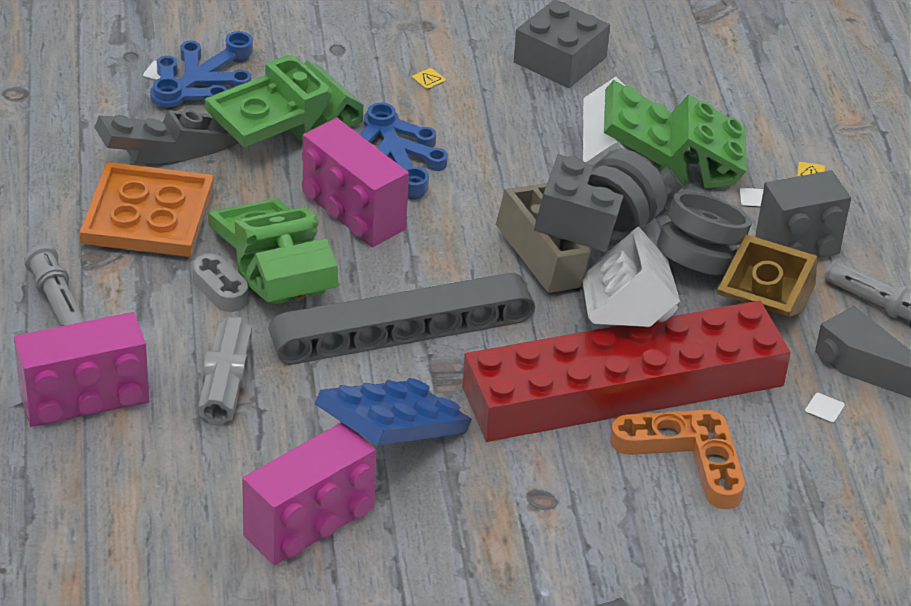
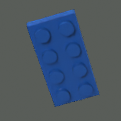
(393, 411)

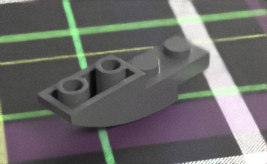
(176, 139)

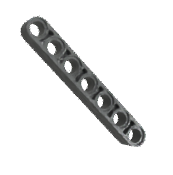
(400, 318)

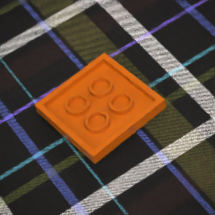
(147, 209)

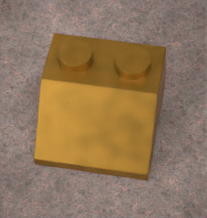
(772, 274)

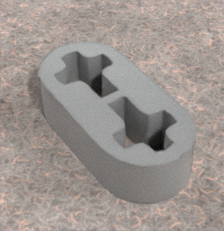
(213, 286)

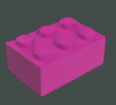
(355, 182)
(82, 368)
(308, 493)

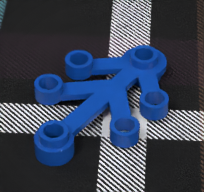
(171, 91)
(384, 120)

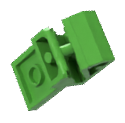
(284, 99)
(668, 135)
(277, 249)

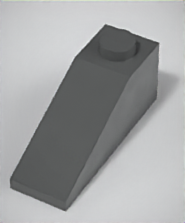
(865, 351)

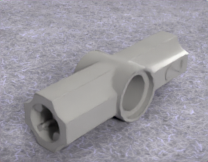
(225, 371)

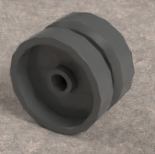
(638, 181)
(703, 232)

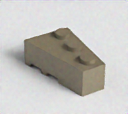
(552, 260)

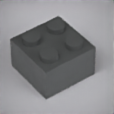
(561, 43)
(805, 213)

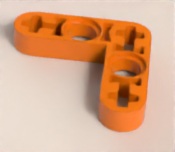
(691, 437)

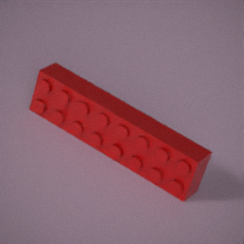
(624, 370)

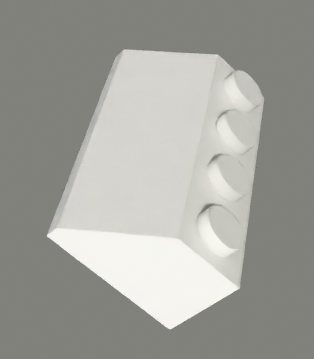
(631, 284)

